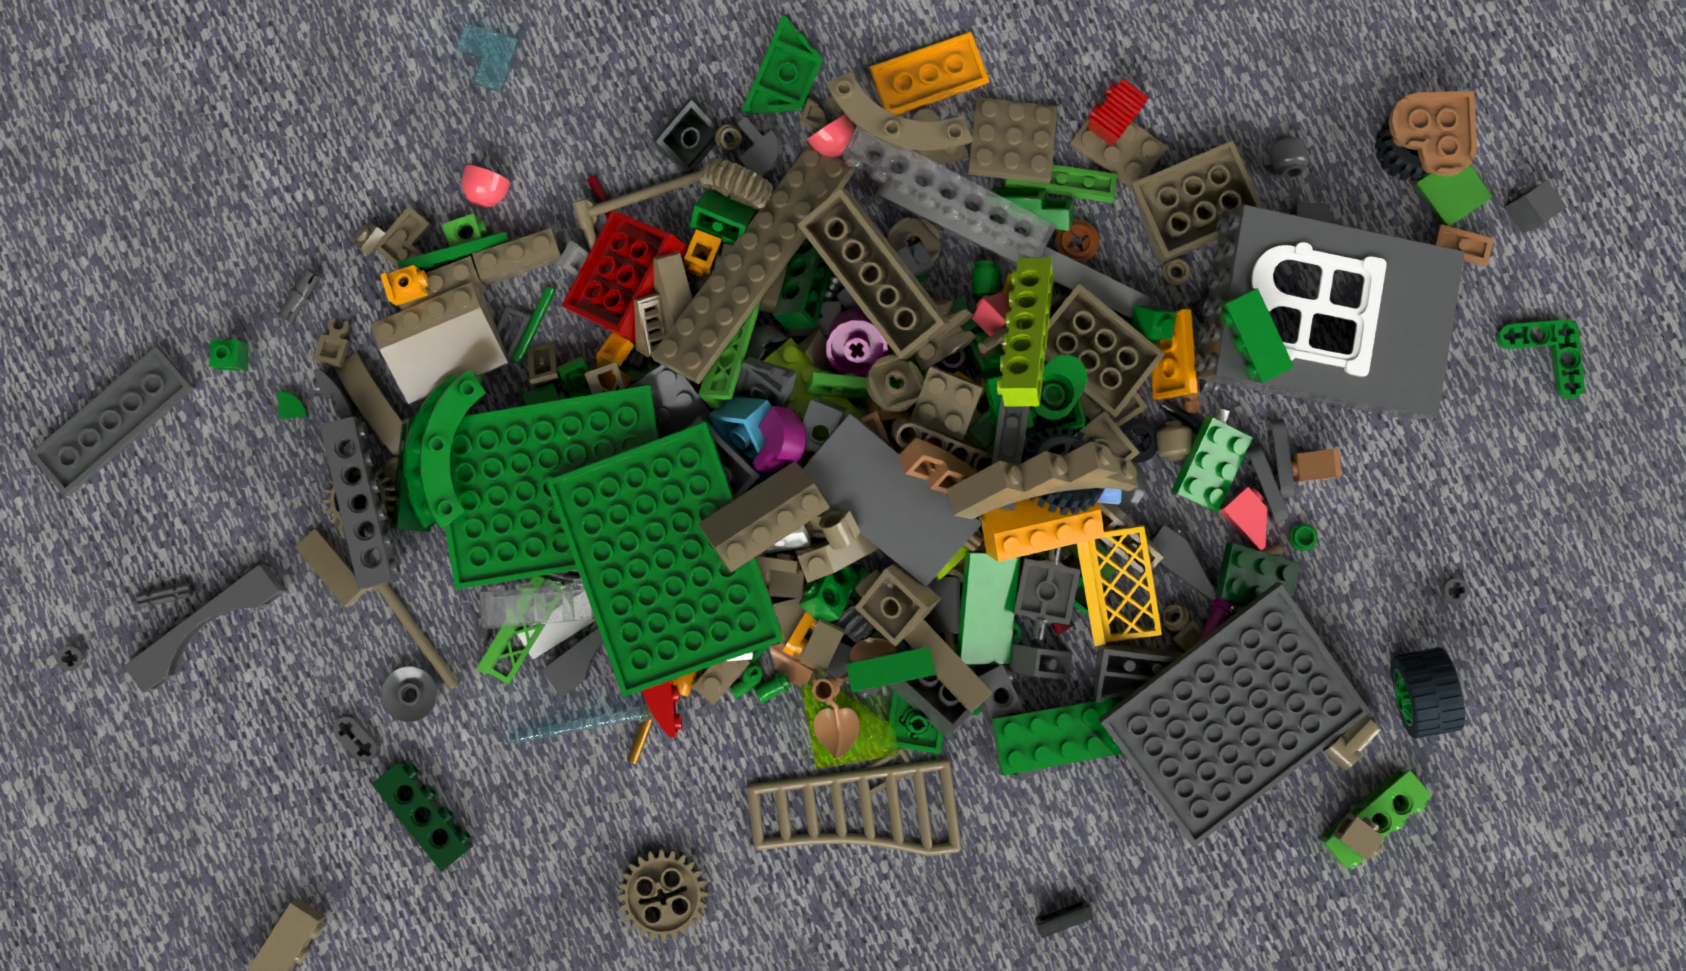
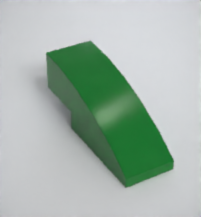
(1034, 200)

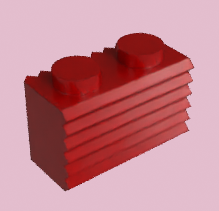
(1117, 111)

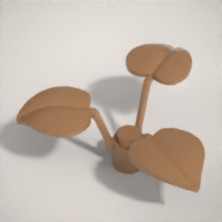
(833, 727)

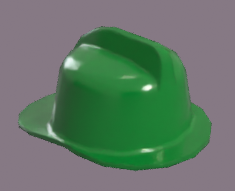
(1061, 386)

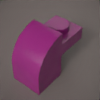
(784, 439)

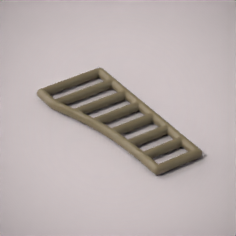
(869, 837)

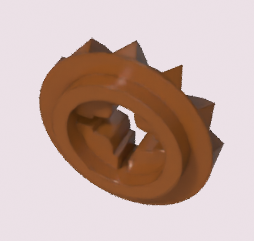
(1089, 245)

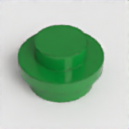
(1303, 537)

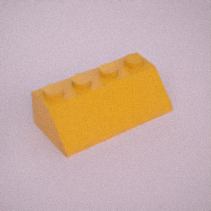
(1036, 529)

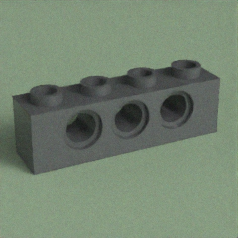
(1012, 702)

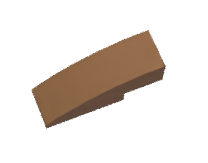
(934, 465)

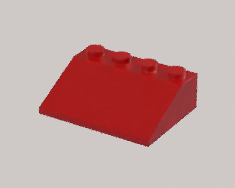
(619, 272)

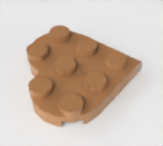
(1439, 128)

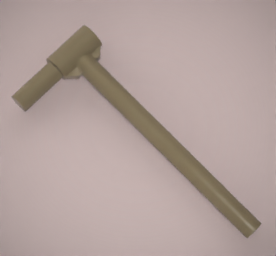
(587, 212)
(417, 635)

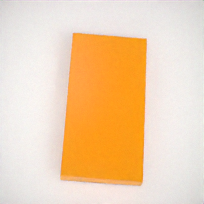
(929, 74)

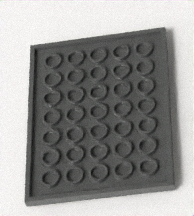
(1234, 714)

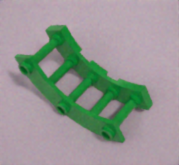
(430, 447)

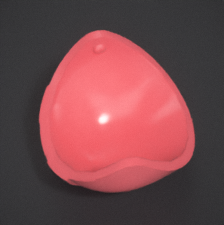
(833, 137)
(483, 186)

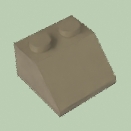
(896, 603)

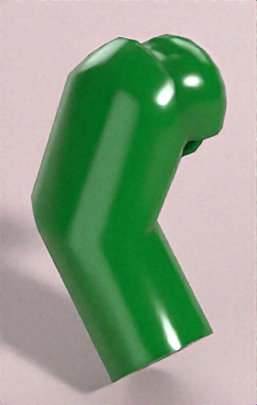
(750, 679)

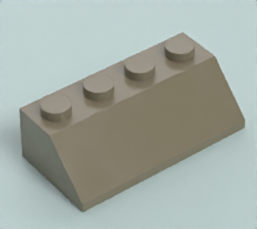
(763, 516)

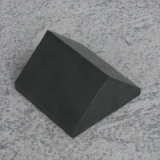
(687, 137)

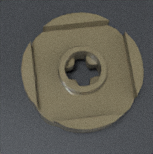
(915, 229)
(883, 394)

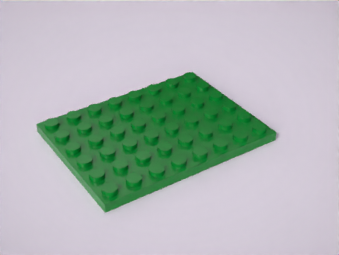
(502, 475)
(650, 569)

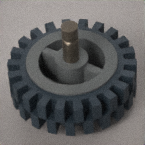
(1062, 444)

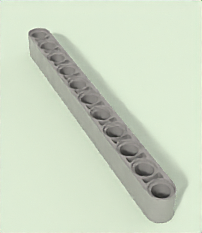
(1067, 271)

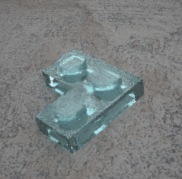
(496, 54)

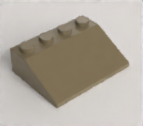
(1188, 199)
(440, 339)
(1109, 347)

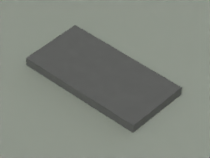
(891, 509)

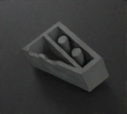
(1126, 667)

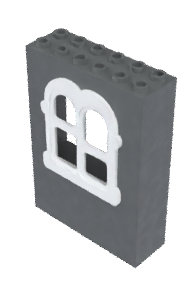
(1398, 318)

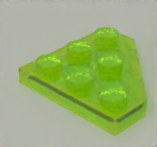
(874, 739)

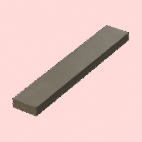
(948, 665)

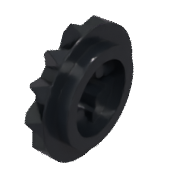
(1141, 428)

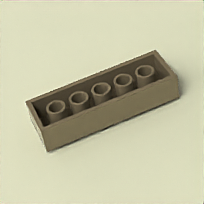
(873, 274)

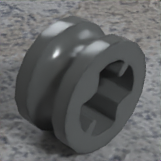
(1209, 386)
(1449, 583)
(75, 650)

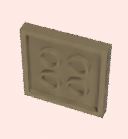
(1012, 140)

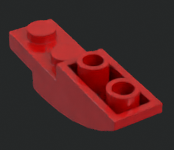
(662, 704)

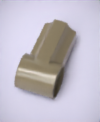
(1347, 747)

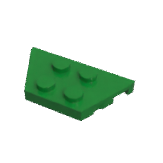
(784, 74)

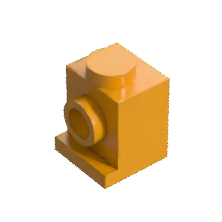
(704, 245)
(414, 290)

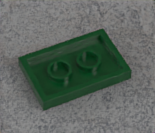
(1250, 572)

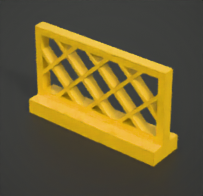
(1096, 595)

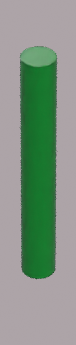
(533, 324)

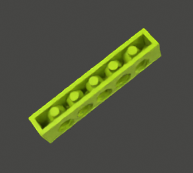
(1027, 332)

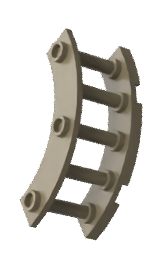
(935, 140)

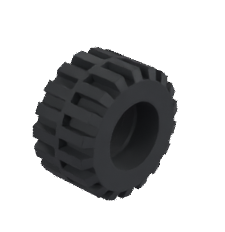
(1397, 157)

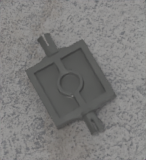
(1046, 592)

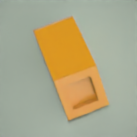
(614, 350)

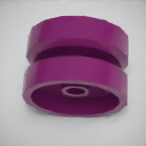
(854, 343)

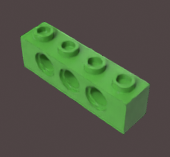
(1381, 801)

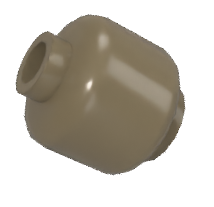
(1174, 441)

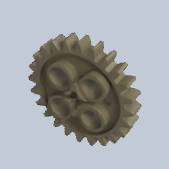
(671, 918)

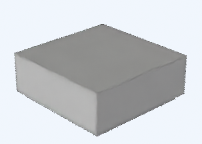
(573, 258)

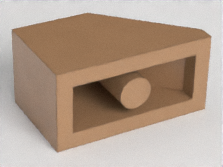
(1316, 465)

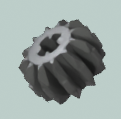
(854, 623)

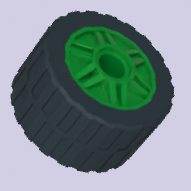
(1428, 692)

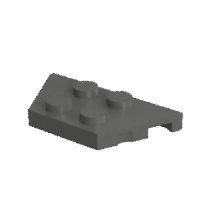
(765, 381)

